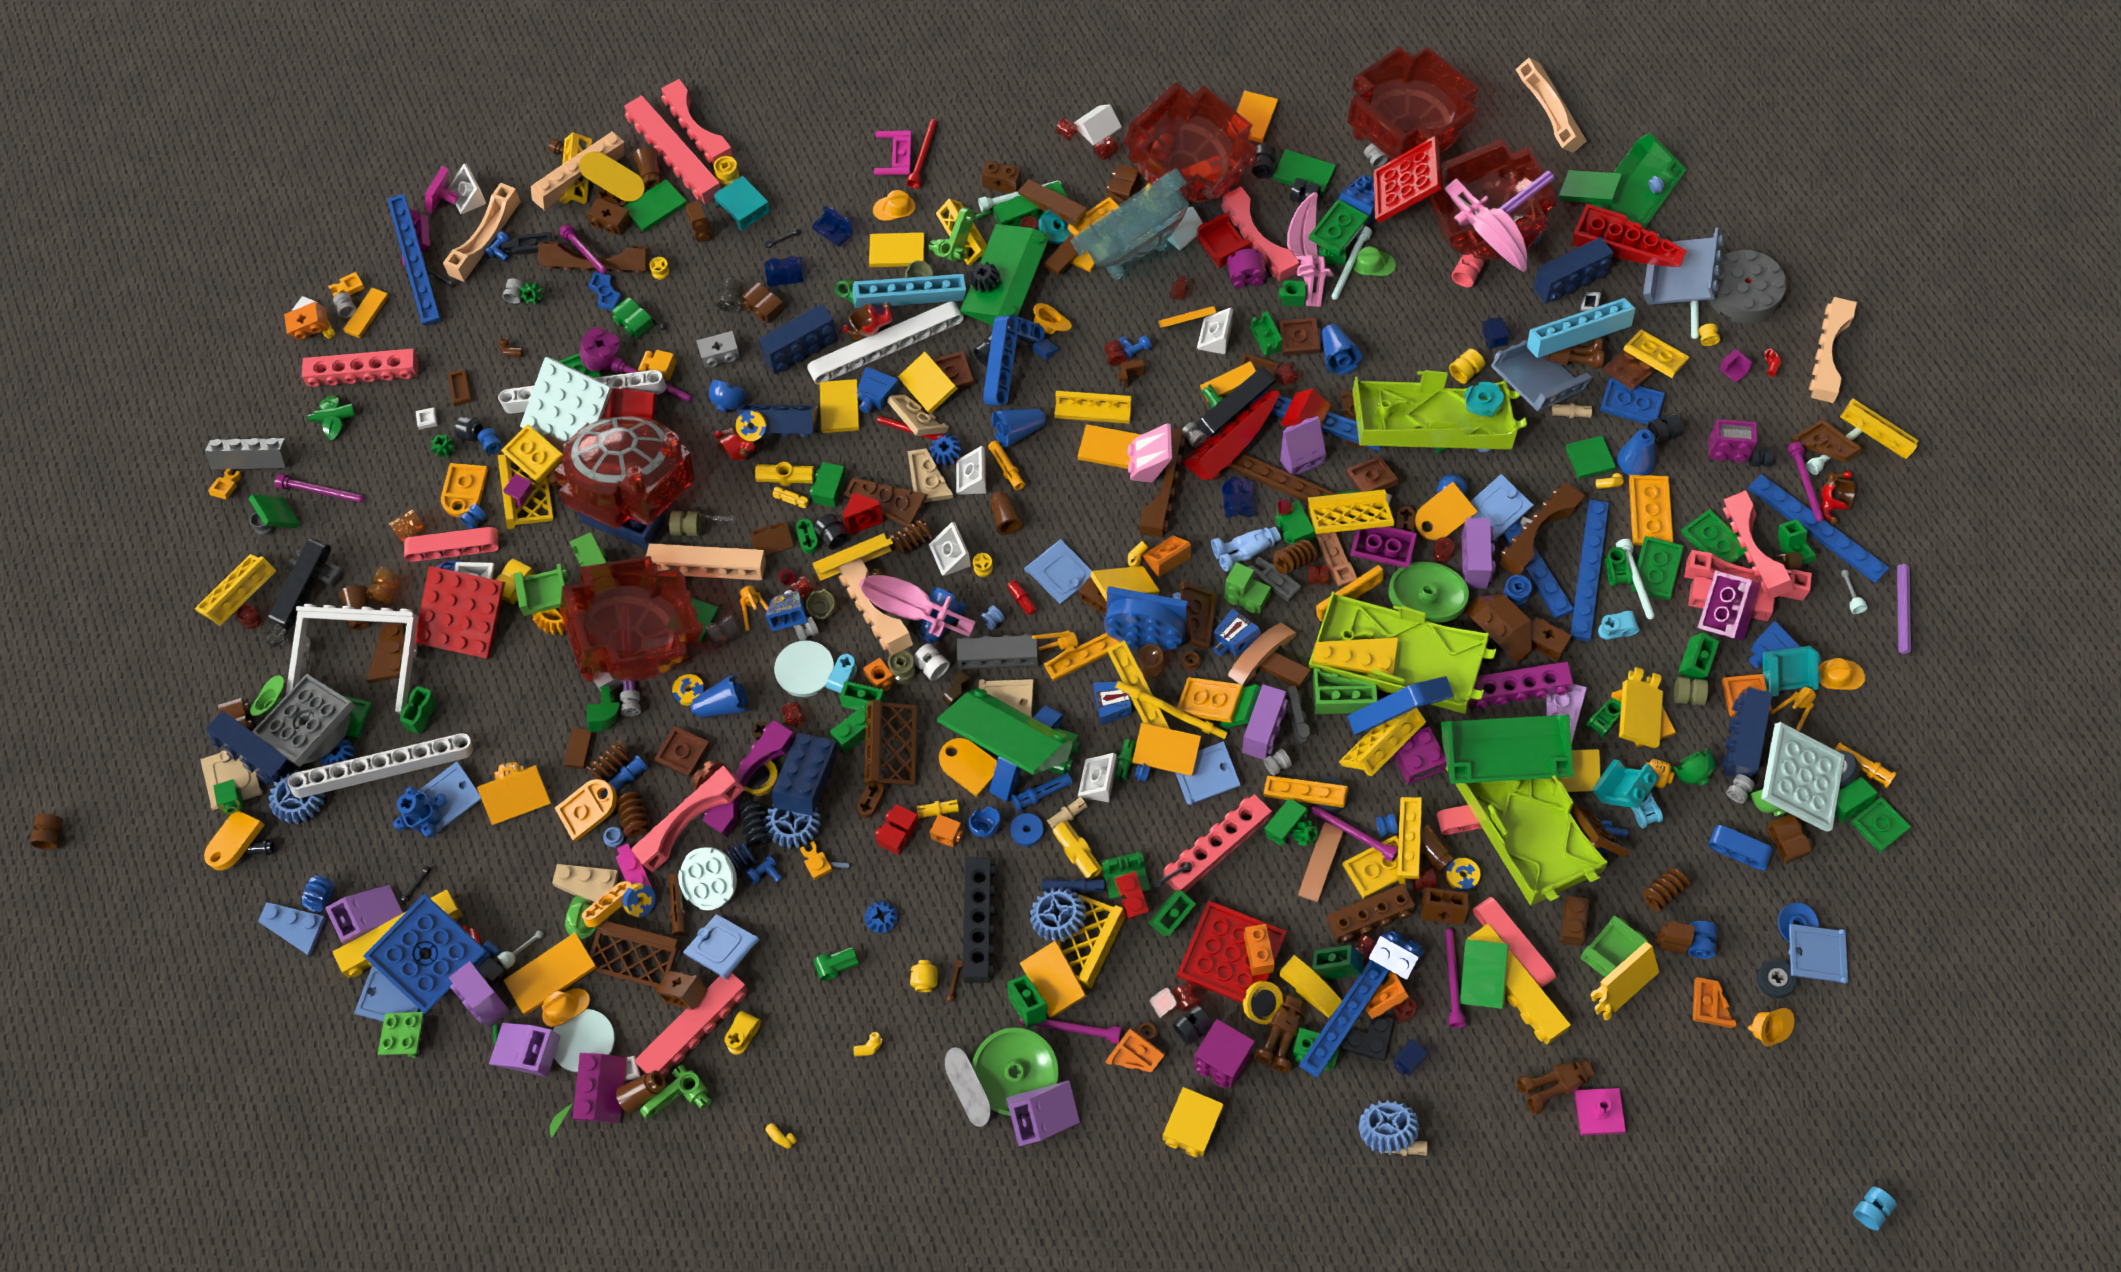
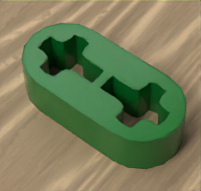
(810, 535)

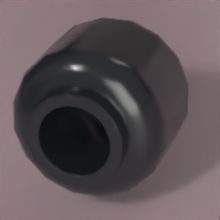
(468, 428)

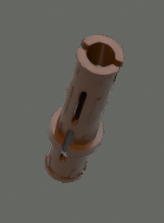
(677, 912)

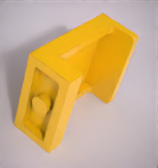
(1192, 1122)

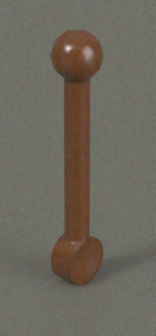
(958, 965)

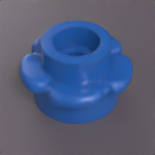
(1142, 772)

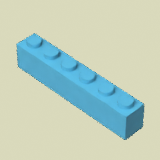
(909, 290)
(1580, 327)

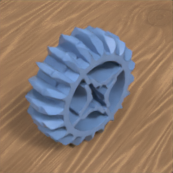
(284, 806)
(777, 822)
(1042, 915)
(1388, 1131)

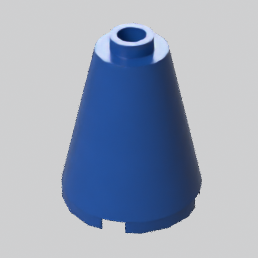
(1339, 351)
(1016, 424)
(1638, 454)
(939, 597)
(721, 699)

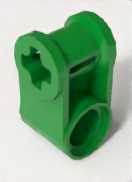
(1618, 571)
(1603, 719)

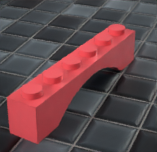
(678, 99)
(1280, 260)
(1705, 564)
(1773, 574)
(657, 844)

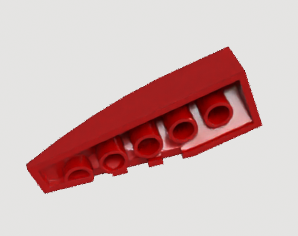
(1626, 238)
(1220, 450)

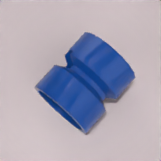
(1518, 590)
(1703, 940)

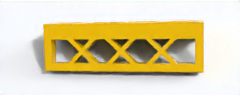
(571, 149)
(974, 238)
(1093, 409)
(1879, 429)
(1409, 839)

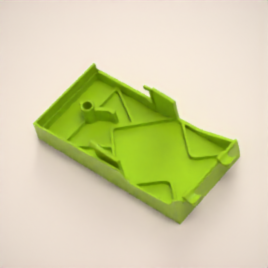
(1429, 415)
(1422, 650)
(1534, 834)

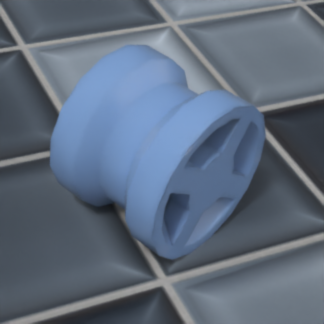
(992, 617)

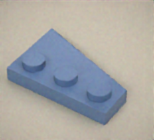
(293, 925)

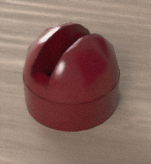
(1284, 507)
(789, 578)

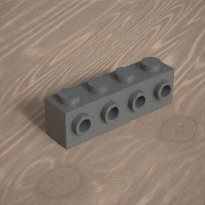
(247, 453)
(997, 651)

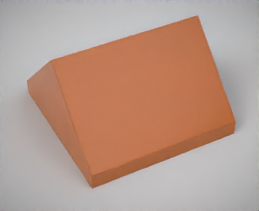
(1168, 555)

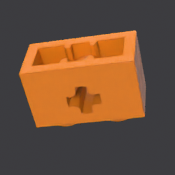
(306, 321)
(1259, 949)

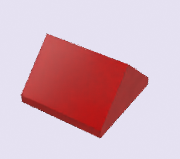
(1304, 406)
(862, 514)

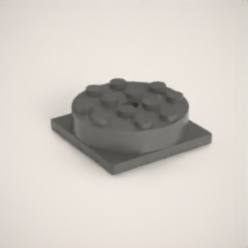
(307, 722)

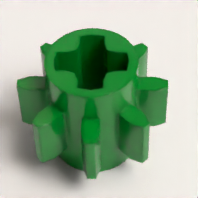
(532, 292)
(442, 445)
(1305, 833)

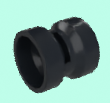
(1761, 457)

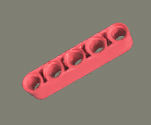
(451, 544)
(1457, 820)
(1491, 913)

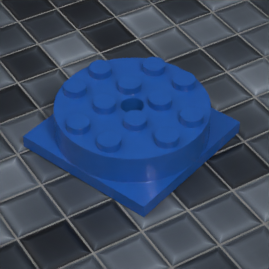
(1145, 619)
(401, 947)

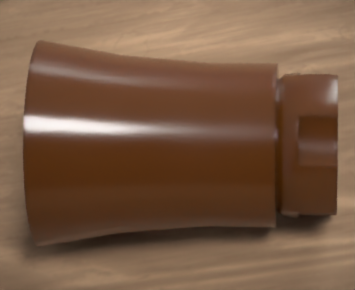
(647, 163)
(1004, 513)
(355, 597)
(1434, 850)
(638, 1092)

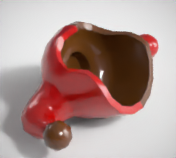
(867, 321)
(734, 444)
(1837, 494)

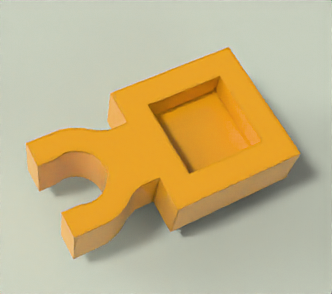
(349, 284)
(225, 486)
(816, 863)

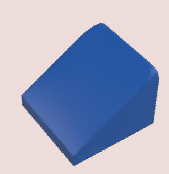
(1045, 348)

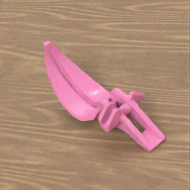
(1492, 225)
(1306, 251)
(911, 603)

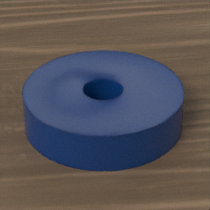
(1026, 821)

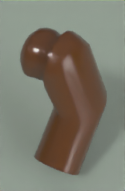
(508, 350)

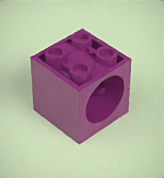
(1223, 1054)

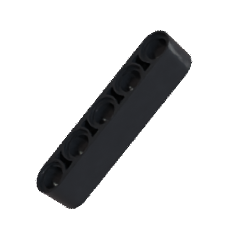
(1236, 401)
(299, 583)

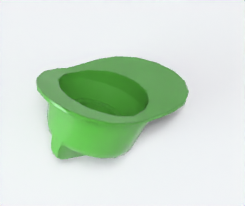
(1374, 262)
(269, 697)
(574, 922)

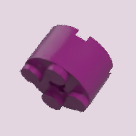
(1246, 268)
(598, 349)

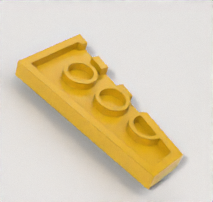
(1357, 654)

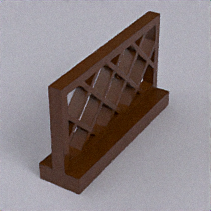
(873, 743)
(637, 936)

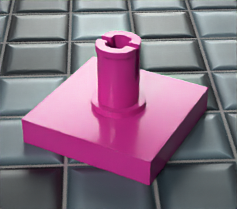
(439, 190)
(1600, 1111)

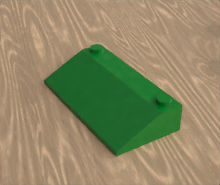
(1640, 164)
(1016, 256)
(1007, 732)
(1508, 749)

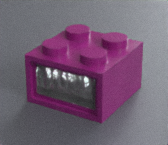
(1732, 440)
(1420, 757)

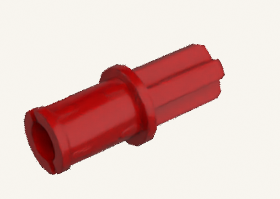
(1021, 597)

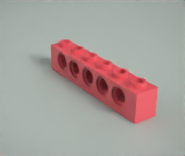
(360, 367)
(1229, 842)

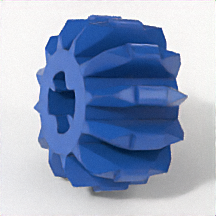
(950, 454)
(344, 750)
(317, 893)

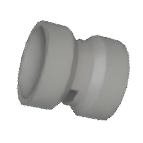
(1376, 156)
(513, 291)
(344, 305)
(1193, 434)
(806, 629)
(630, 703)
(1277, 762)
(1740, 788)

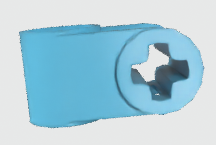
(1618, 625)
(841, 674)
(1647, 812)

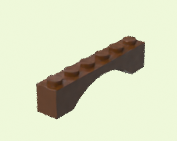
(557, 254)
(1561, 506)
(1154, 515)

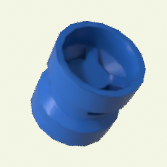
(490, 442)
(473, 516)

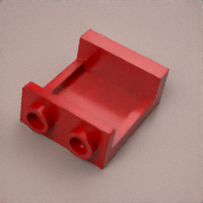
(1221, 239)
(631, 403)

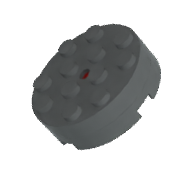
(1748, 286)

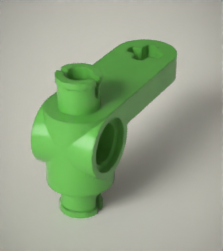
(954, 246)
(675, 1089)

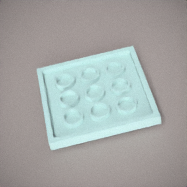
(564, 401)
(1803, 777)

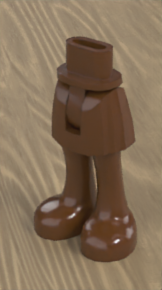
(1588, 355)
(1284, 1022)
(1568, 1079)

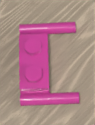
(901, 153)

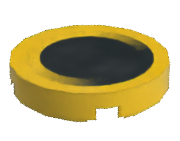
(762, 780)
(1262, 1001)

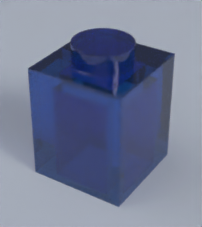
(1495, 332)
(1409, 1058)

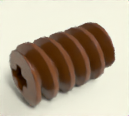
(911, 536)
(1294, 556)
(609, 762)
(632, 814)
(1665, 888)

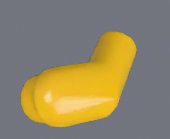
(1615, 481)
(1134, 556)
(871, 1046)
(779, 1138)

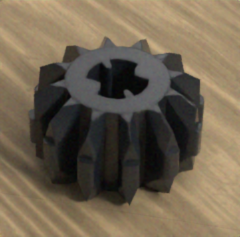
(984, 277)

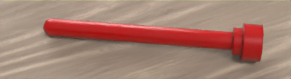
(914, 179)

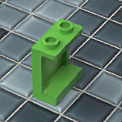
(540, 591)
(1612, 946)

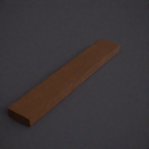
(1066, 252)
(1277, 478)

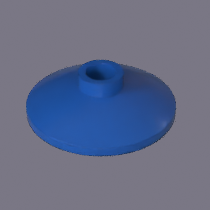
(1796, 912)

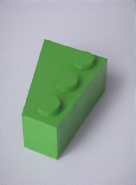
(588, 551)
(1340, 694)

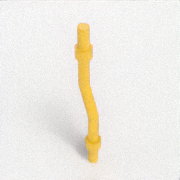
(1135, 692)

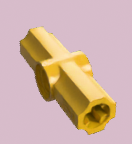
(774, 473)
(1077, 850)

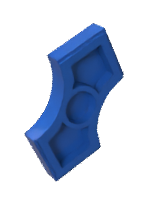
(601, 285)

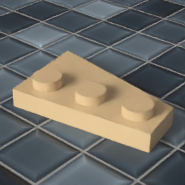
(914, 417)
(927, 477)
(585, 881)

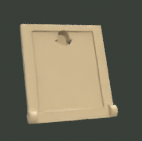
(1011, 693)
(217, 772)

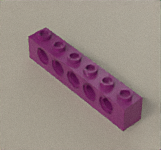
(1517, 679)

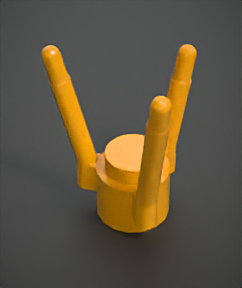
(750, 598)
(1066, 641)
(1803, 699)

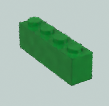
(1014, 210)

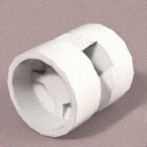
(929, 659)

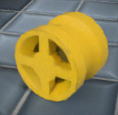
(659, 263)
(1709, 334)
(982, 560)

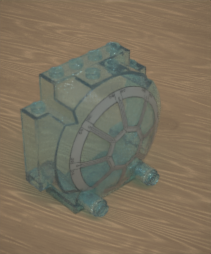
(1135, 225)

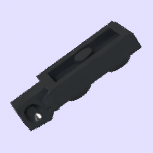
(525, 243)

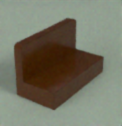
(772, 538)

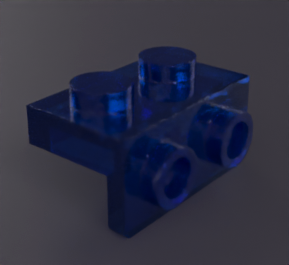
(833, 226)
(784, 271)
(1238, 497)

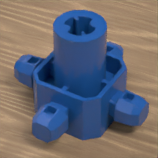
(419, 811)

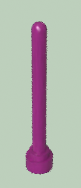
(569, 233)
(619, 366)
(1797, 451)
(283, 481)
(1389, 852)
(1456, 1017)
(1112, 1034)

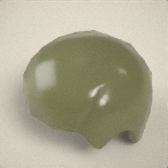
(918, 269)
(820, 604)

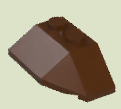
(1504, 623)

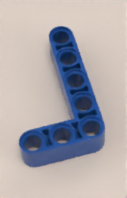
(1001, 355)
(1400, 703)
(1006, 773)

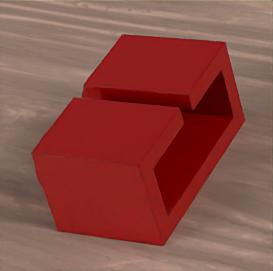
(897, 829)
(1135, 903)

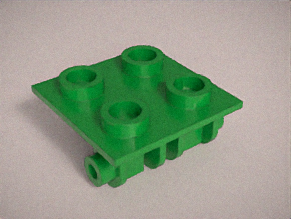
(1123, 865)

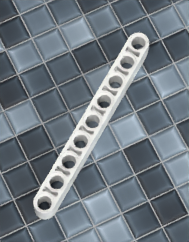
(885, 342)
(517, 399)
(371, 763)

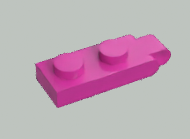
(631, 866)

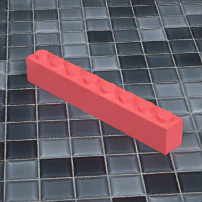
(673, 149)

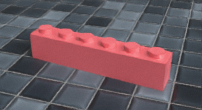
(691, 1026)

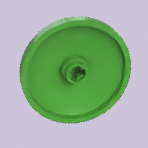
(1431, 590)
(1013, 1064)

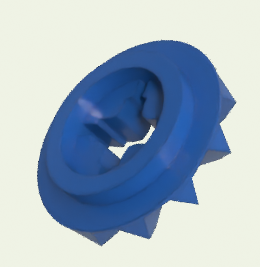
(877, 925)

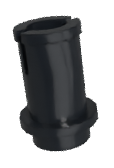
(266, 847)

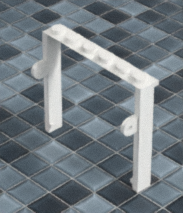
(302, 643)

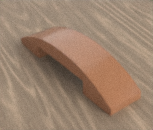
(1335, 557)
(1259, 651)
(1320, 862)

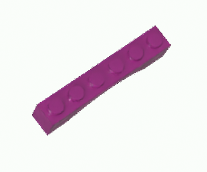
(772, 744)

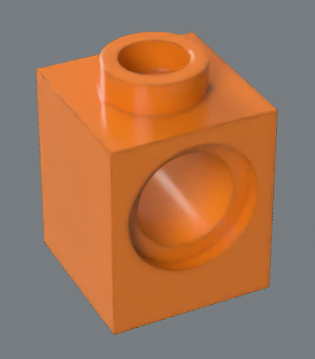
(879, 668)
(946, 831)

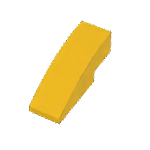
(1310, 986)

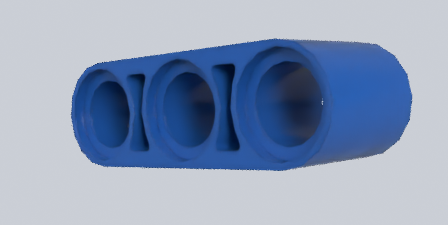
(1740, 847)

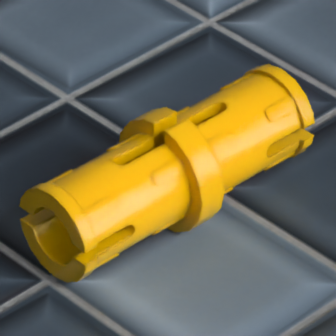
(937, 808)

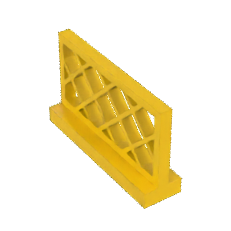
(510, 502)
(1354, 504)
(866, 551)
(236, 589)
(1383, 742)
(1102, 943)

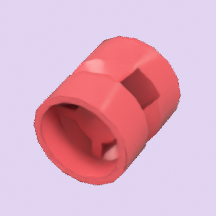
(1467, 270)

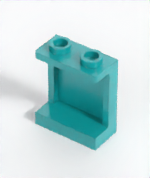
(742, 202)
(1791, 669)
(1625, 786)

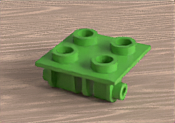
(401, 1034)

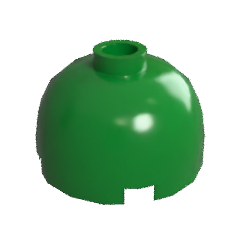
(1696, 768)

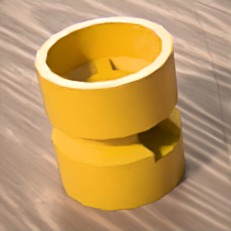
(726, 170)
(1466, 366)

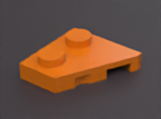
(1386, 996)
(1710, 1004)
(1135, 1052)

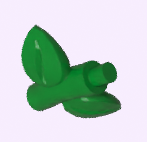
(331, 416)

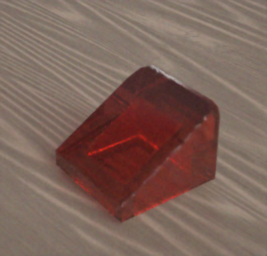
(1179, 288)
(1164, 1003)

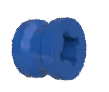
(1386, 824)

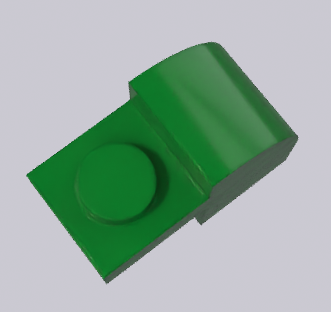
(1793, 539)
(603, 715)

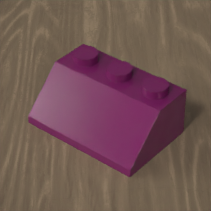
(1384, 545)
(1729, 605)
(597, 1086)

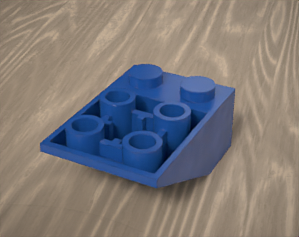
(1361, 196)

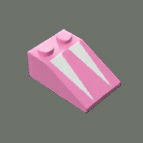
(1150, 454)

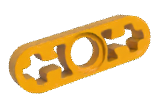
(599, 912)

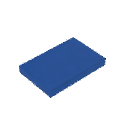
(1640, 405)

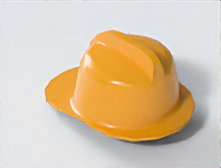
(894, 206)
(1050, 319)
(1841, 674)
(563, 1006)
(1773, 1026)

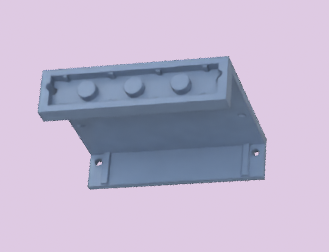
(1693, 279)
(1535, 378)

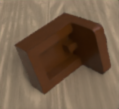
(1130, 369)

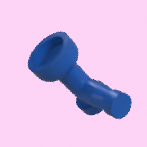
(494, 248)
(1144, 343)
(1615, 831)
(768, 866)
(491, 950)

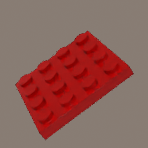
(1407, 179)
(459, 612)
(1219, 954)

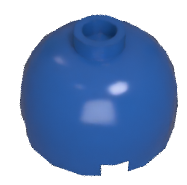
(726, 396)

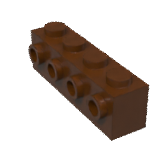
(1370, 913)

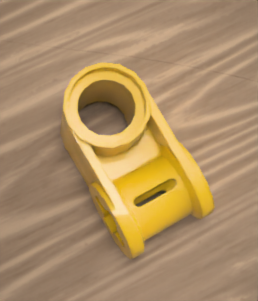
(743, 1029)

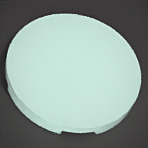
(803, 668)
(707, 878)
(583, 1034)

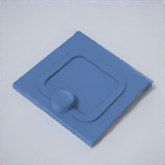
(1500, 509)
(1057, 569)
(1207, 775)
(458, 798)
(724, 947)
(1822, 953)
(382, 997)

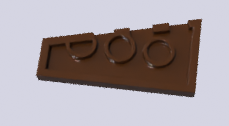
(895, 503)

